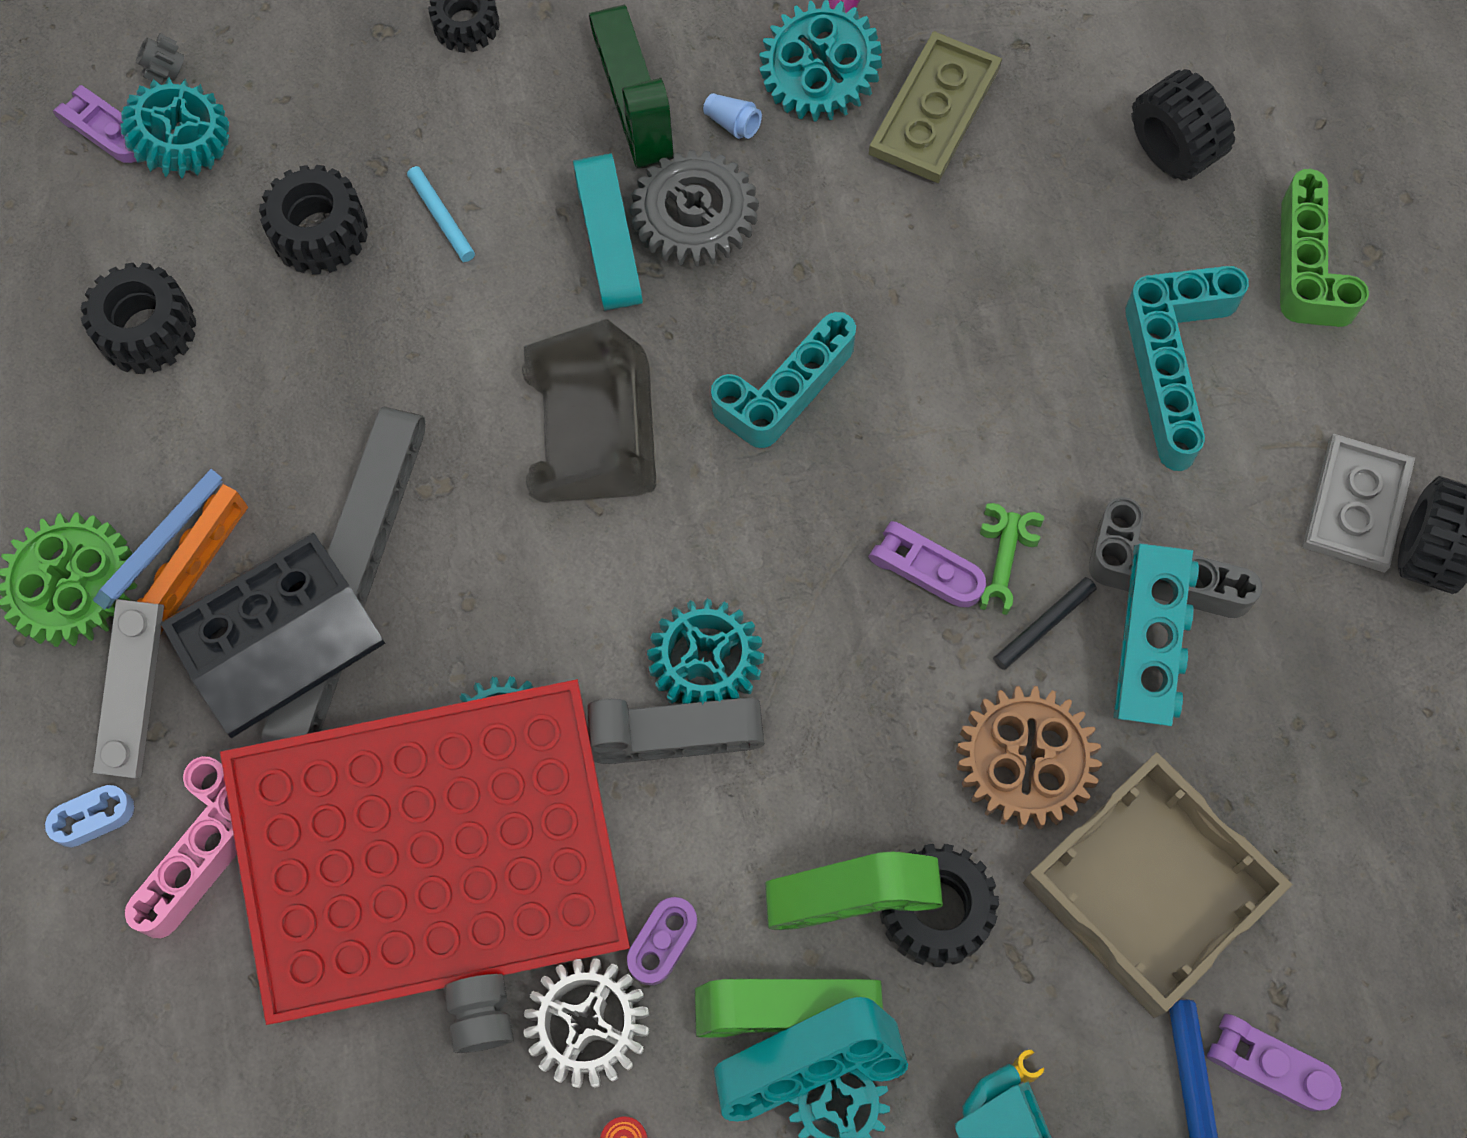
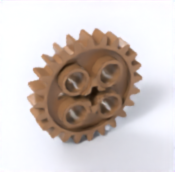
(1067, 763)

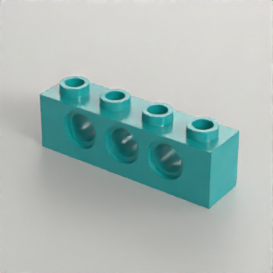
(1148, 566)

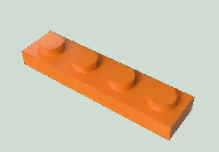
(196, 550)

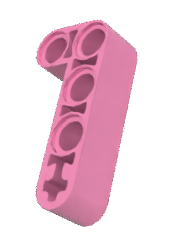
(187, 853)

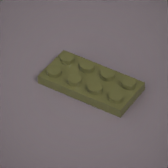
(935, 107)

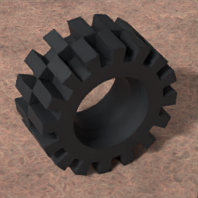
(464, 32)

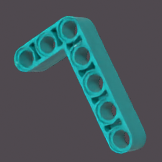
(1168, 353)

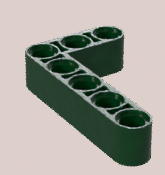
(638, 99)

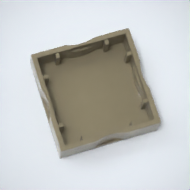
(1156, 885)

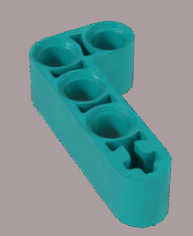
(607, 231)
(790, 376)
(809, 1055)

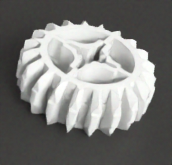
(577, 1043)

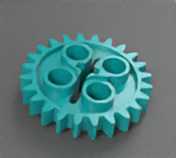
(848, 38)

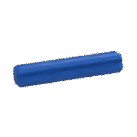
(1193, 1070)

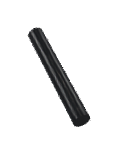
(1045, 623)

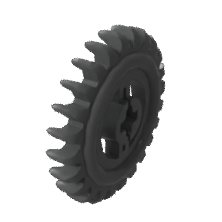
(699, 225)

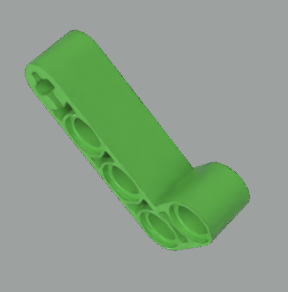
(1311, 247)
(854, 889)
(771, 1005)

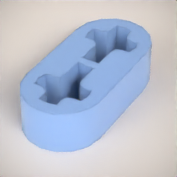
(93, 824)

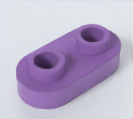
(661, 941)

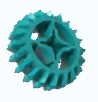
(156, 111)
(731, 635)

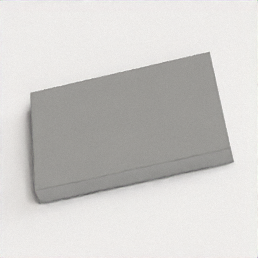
(1359, 503)

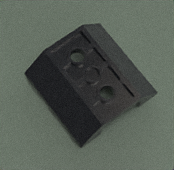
(275, 638)

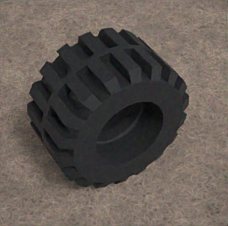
(1183, 124)
(306, 194)
(122, 296)
(1436, 538)
(978, 921)

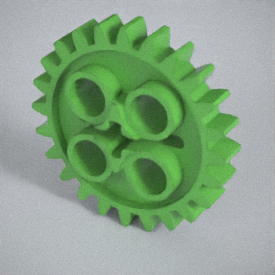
(63, 578)

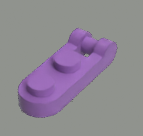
(96, 122)
(929, 566)
(1276, 1066)

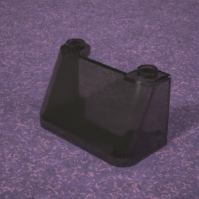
(593, 415)

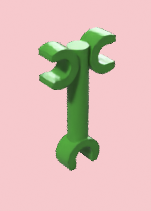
(1011, 528)

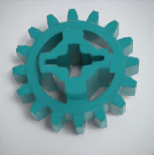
(859, 1098)

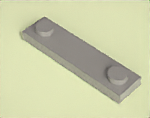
(128, 688)

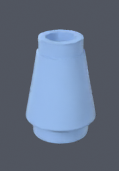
(734, 115)

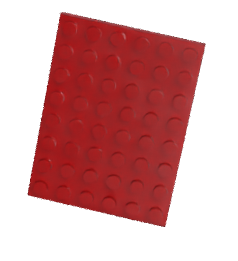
(423, 851)

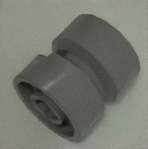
(478, 1013)

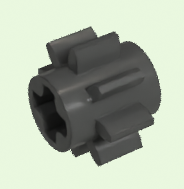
(159, 58)

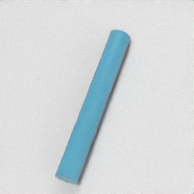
(441, 214)

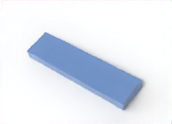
(157, 540)

